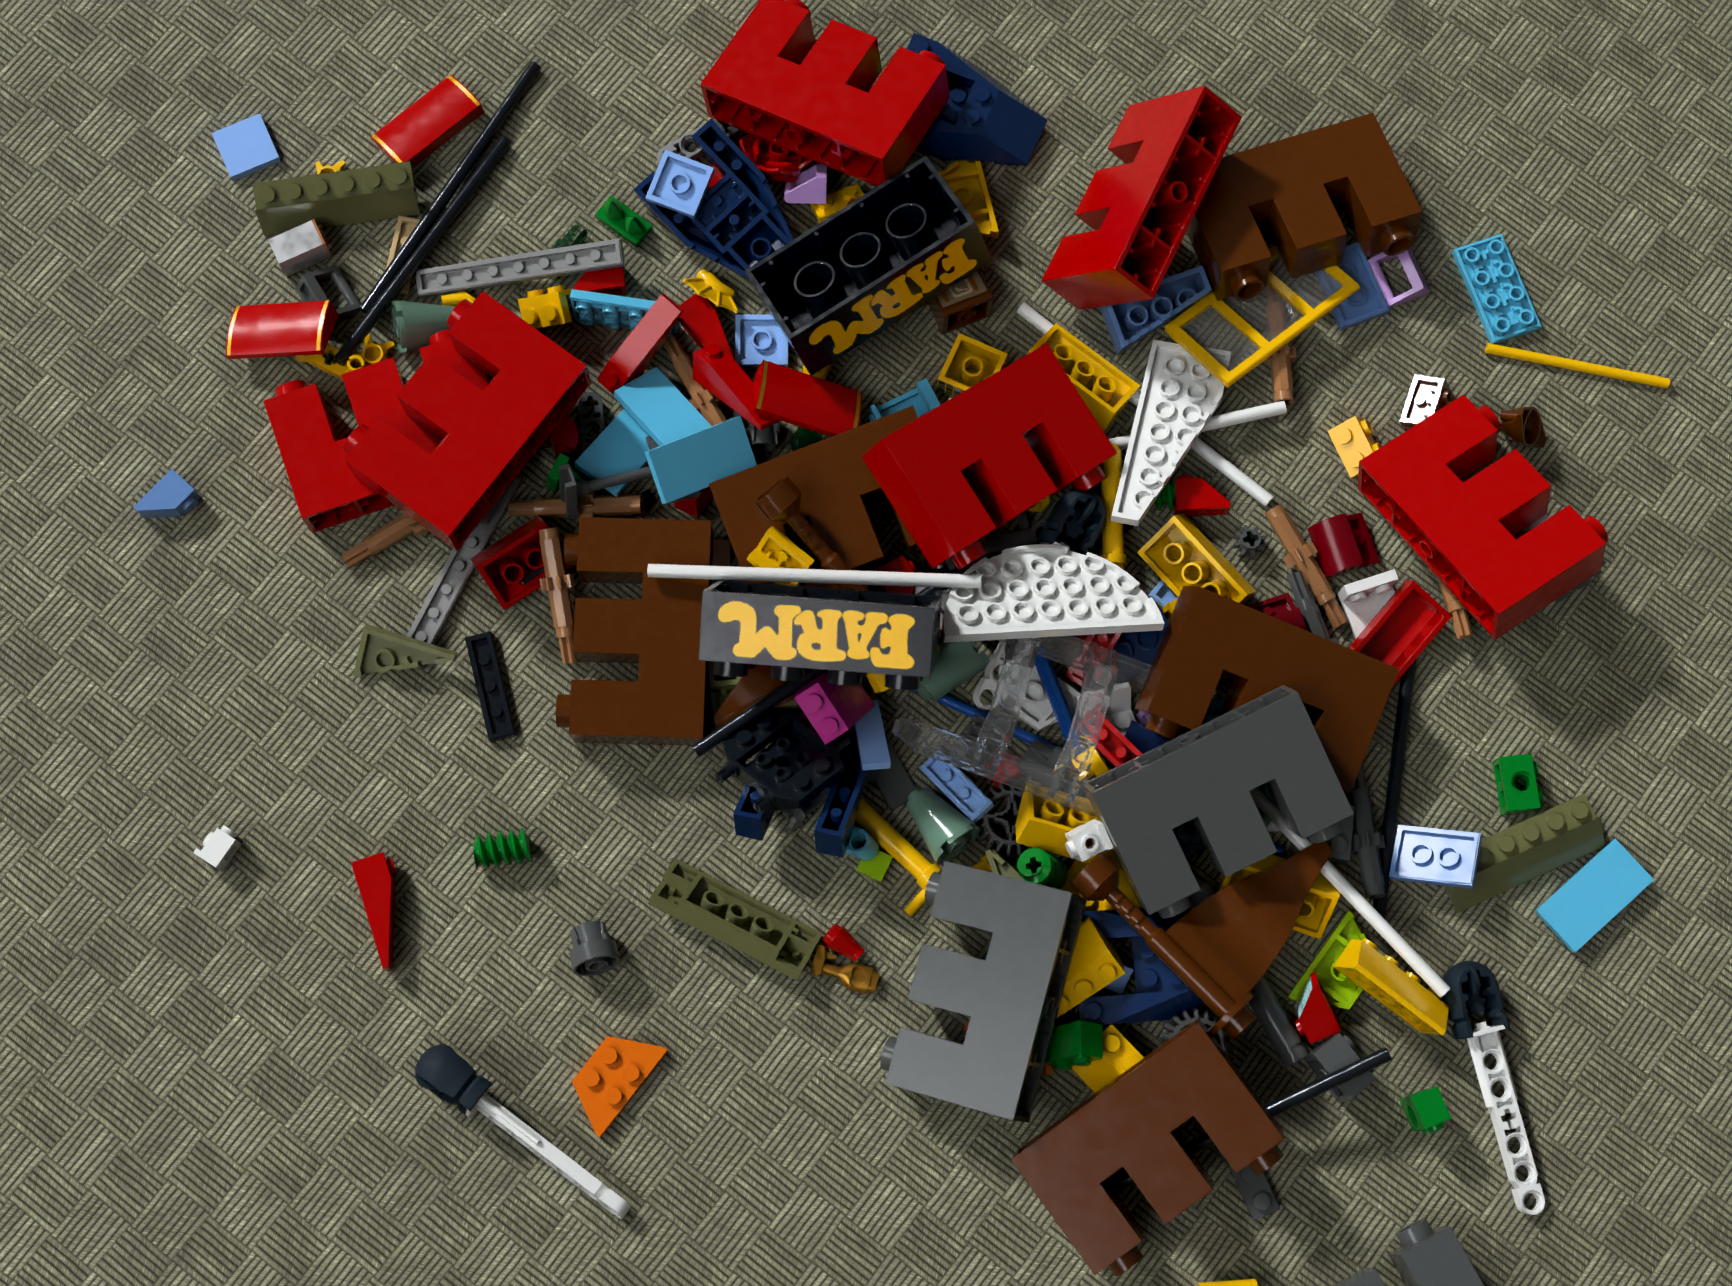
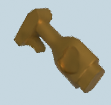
(852, 976)

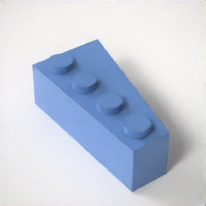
(1136, 320)

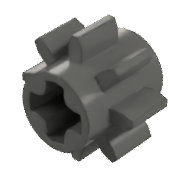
(1252, 536)

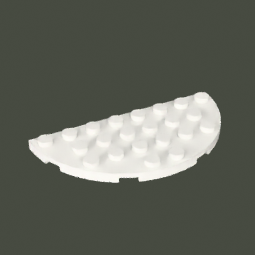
(1047, 594)

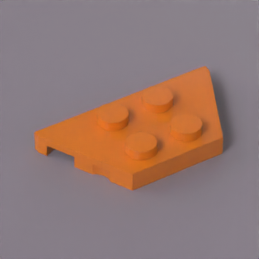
(613, 1078)

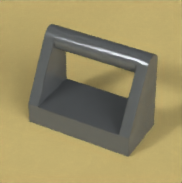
(310, 290)

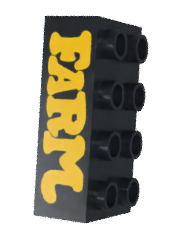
(869, 265)
(820, 629)

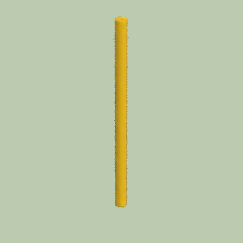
(1576, 365)

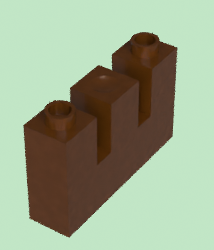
(1294, 194)
(832, 490)
(652, 631)
(1262, 653)
(1134, 1128)

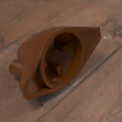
(1523, 426)

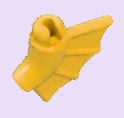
(711, 288)

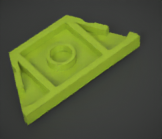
(1338, 987)

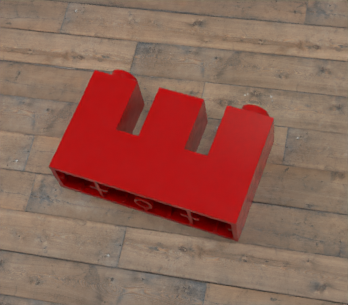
(817, 93)
(1145, 204)
(483, 432)
(315, 456)
(989, 457)
(1470, 525)

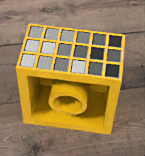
(968, 365)

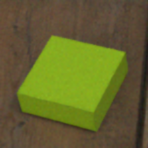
(876, 867)

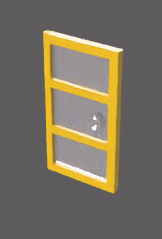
(1238, 335)

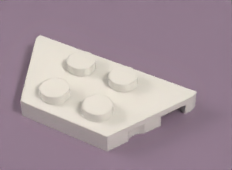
(1036, 707)

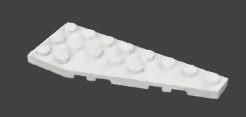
(1170, 415)

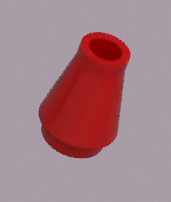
(843, 942)

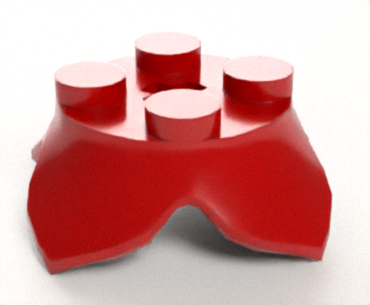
(773, 160)

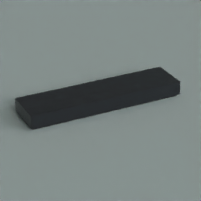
(490, 686)

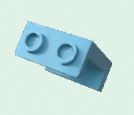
(921, 398)

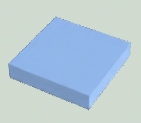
(246, 147)
(680, 184)
(759, 340)

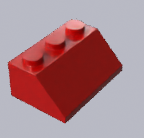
(506, 561)

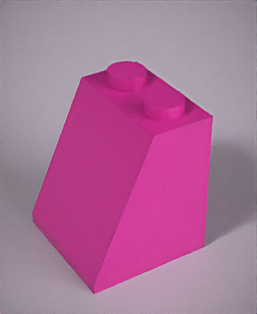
(833, 707)

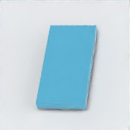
(1496, 289)
(611, 310)
(660, 407)
(615, 451)
(700, 459)
(1594, 895)

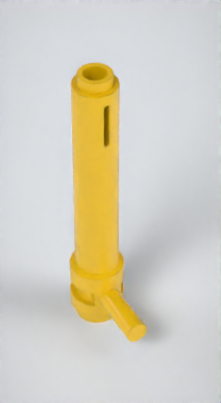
(1113, 532)
(899, 849)

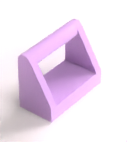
(809, 187)
(1413, 272)

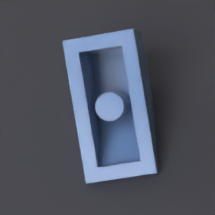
(168, 498)

